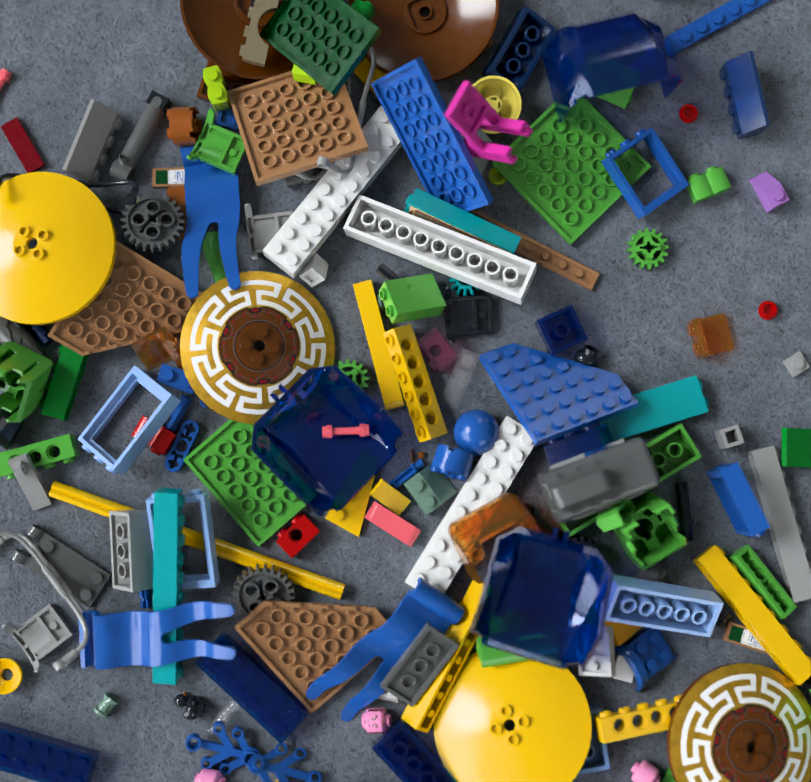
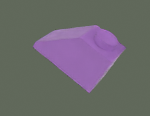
(769, 191)

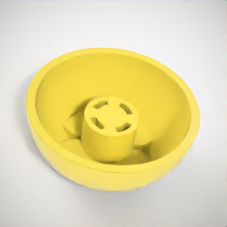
(507, 96)

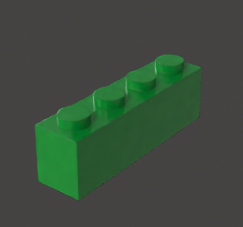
(64, 384)

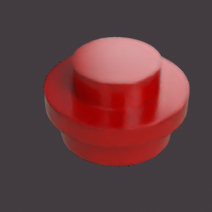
(688, 113)
(767, 310)

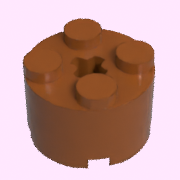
(184, 125)

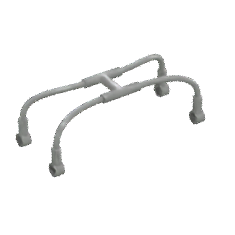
(323, 162)
(60, 585)

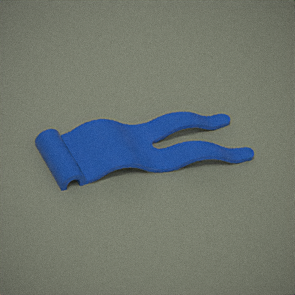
(209, 199)
(138, 635)
(389, 641)

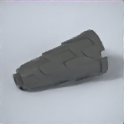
(19, 334)

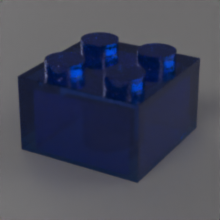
(561, 330)

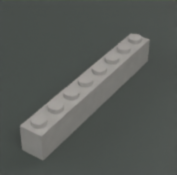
(782, 522)

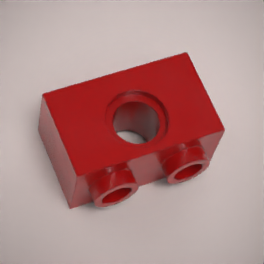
(286, 540)

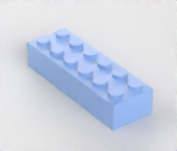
(663, 606)

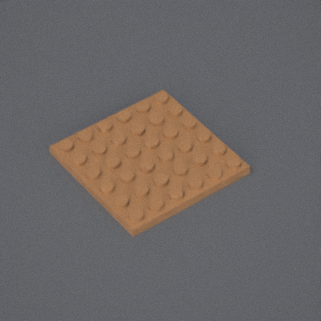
(293, 124)

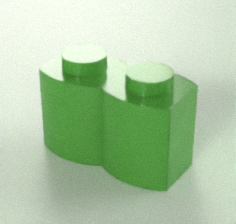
(707, 184)
(615, 516)

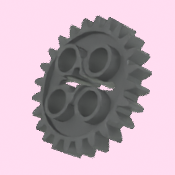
(164, 232)
(245, 596)

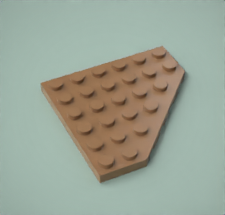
(130, 306)
(307, 640)

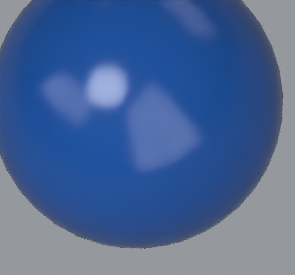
(476, 432)

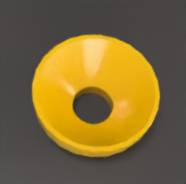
(9, 686)

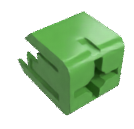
(34, 376)
(661, 530)

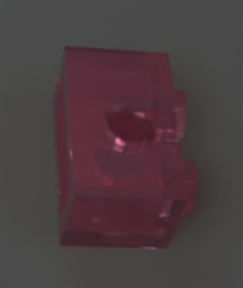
(434, 339)

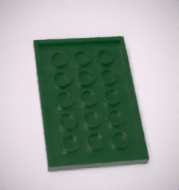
(321, 38)

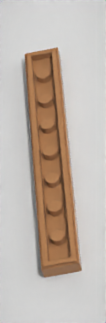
(548, 257)

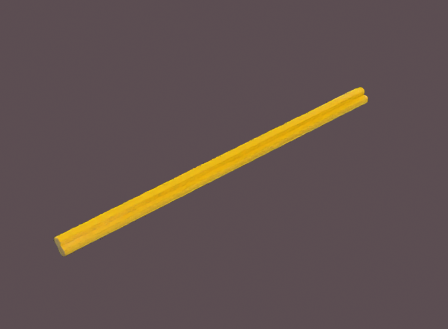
(195, 539)

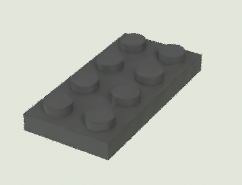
(419, 664)

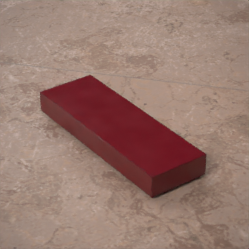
(22, 145)

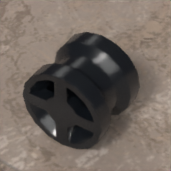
(723, 617)

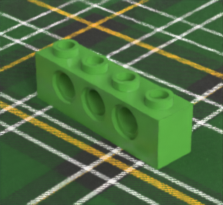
(65, 443)

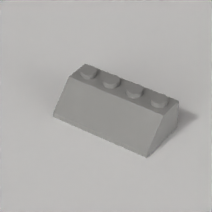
(92, 142)
(131, 550)

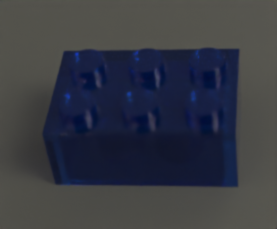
(590, 441)

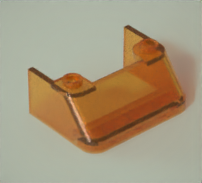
(484, 523)

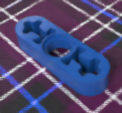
(183, 430)

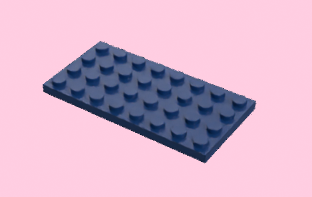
(429, 137)

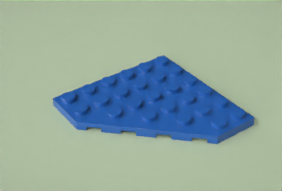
(553, 392)

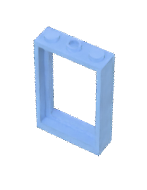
(147, 432)
(201, 580)

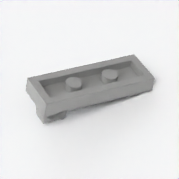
(30, 481)

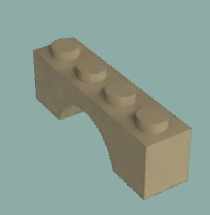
(255, 48)

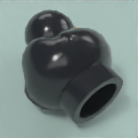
(587, 356)
(194, 706)

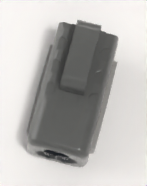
(598, 480)

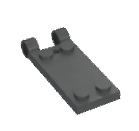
(78, 572)

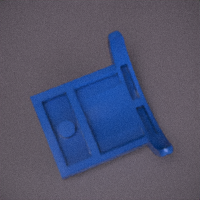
(646, 655)

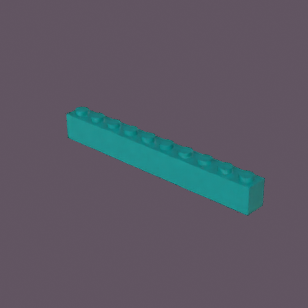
(168, 569)

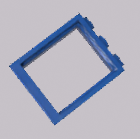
(663, 158)
(738, 499)

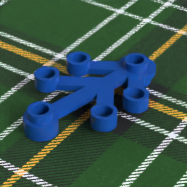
(225, 749)
(281, 769)

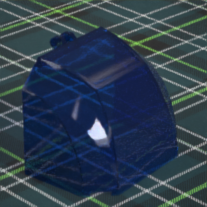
(608, 58)
(320, 469)
(543, 598)

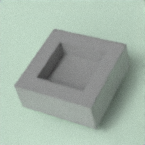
(796, 364)

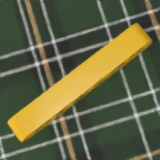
(380, 355)

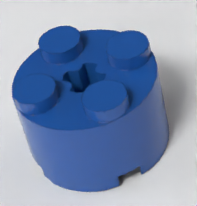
(452, 462)

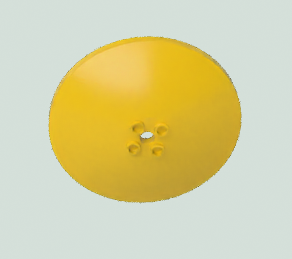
(71, 252)
(548, 715)

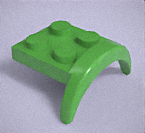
(218, 146)

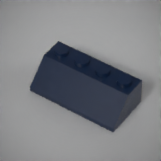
(520, 48)
(744, 96)

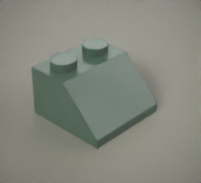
(430, 489)

